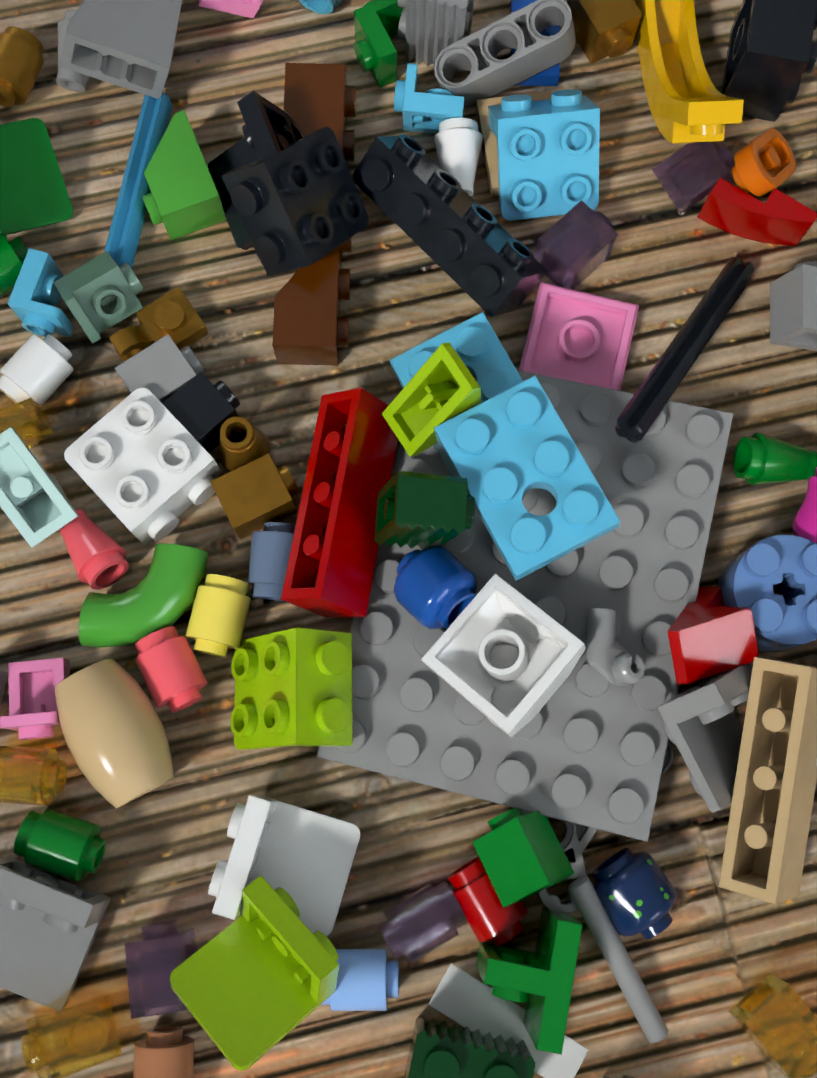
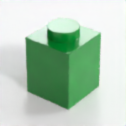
(521, 855)

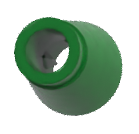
(772, 460)

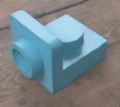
(424, 110)
(35, 295)

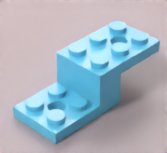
(513, 447)

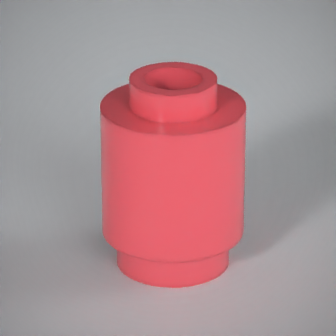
(170, 669)

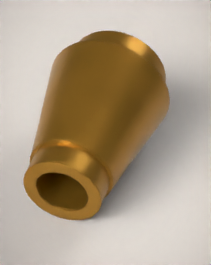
(253, 444)

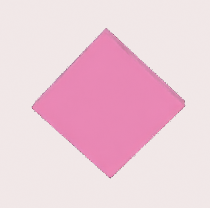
(579, 337)

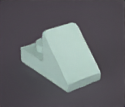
(29, 493)

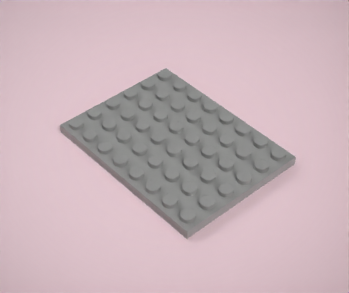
(594, 745)

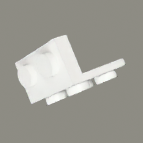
(144, 465)
(290, 850)

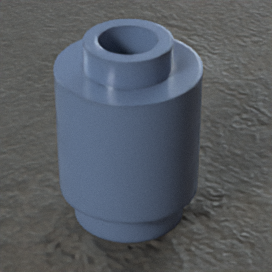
(270, 559)

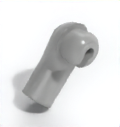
(606, 654)

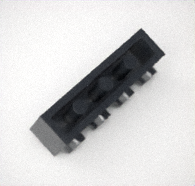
(448, 224)

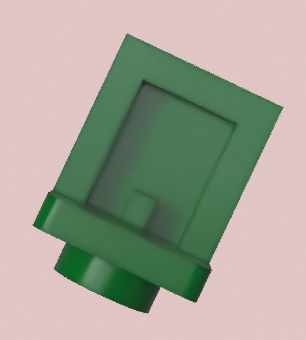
(372, 45)

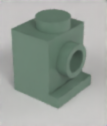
(90, 283)

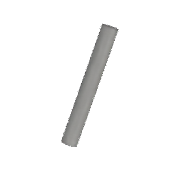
(618, 959)

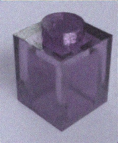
(575, 246)
(150, 964)

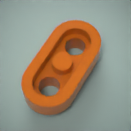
(763, 163)

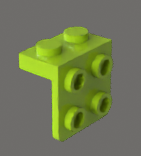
(293, 690)
(257, 976)

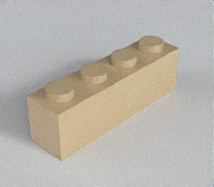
(773, 784)

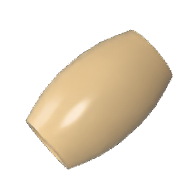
(113, 732)

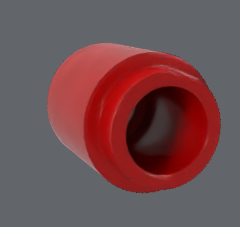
(482, 905)

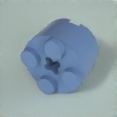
(791, 567)

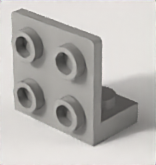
(708, 733)
(44, 932)

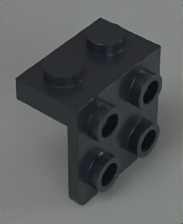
(298, 202)

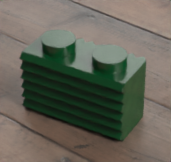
(422, 510)
(458, 1053)

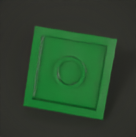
(537, 977)

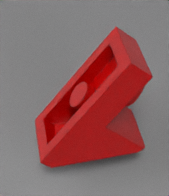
(711, 637)

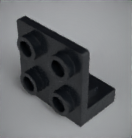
(266, 133)

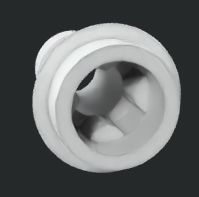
(459, 150)

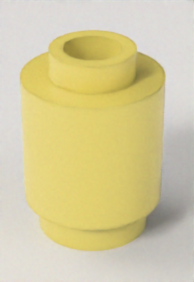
(218, 615)

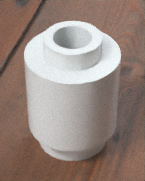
(36, 370)

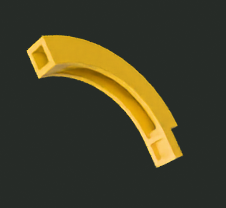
(675, 76)

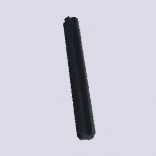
(683, 350)

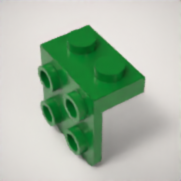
(30, 179)

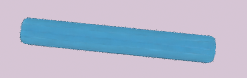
(130, 206)

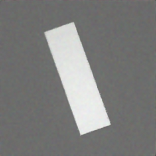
(473, 1005)

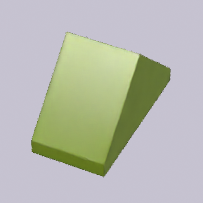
(433, 396)

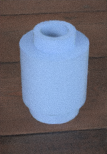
(364, 981)

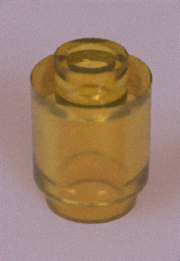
(31, 775)

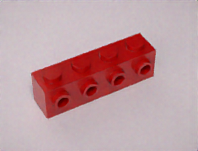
(336, 518)

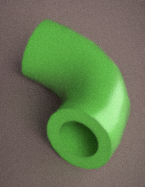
(149, 606)

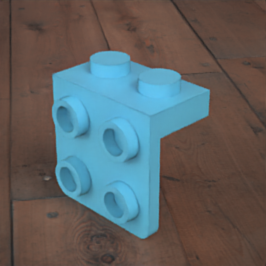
(546, 153)

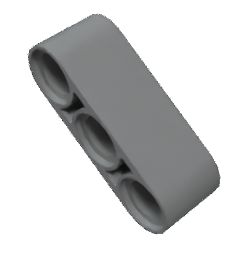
(517, 31)

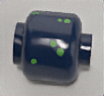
(635, 893)

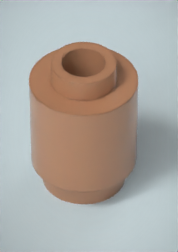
(164, 1054)

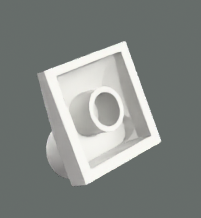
(505, 655)

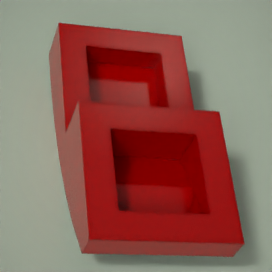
(775, 222)

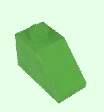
(181, 183)

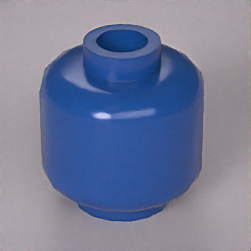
(434, 586)

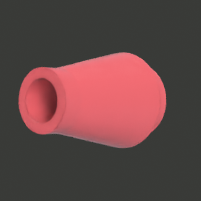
(93, 552)

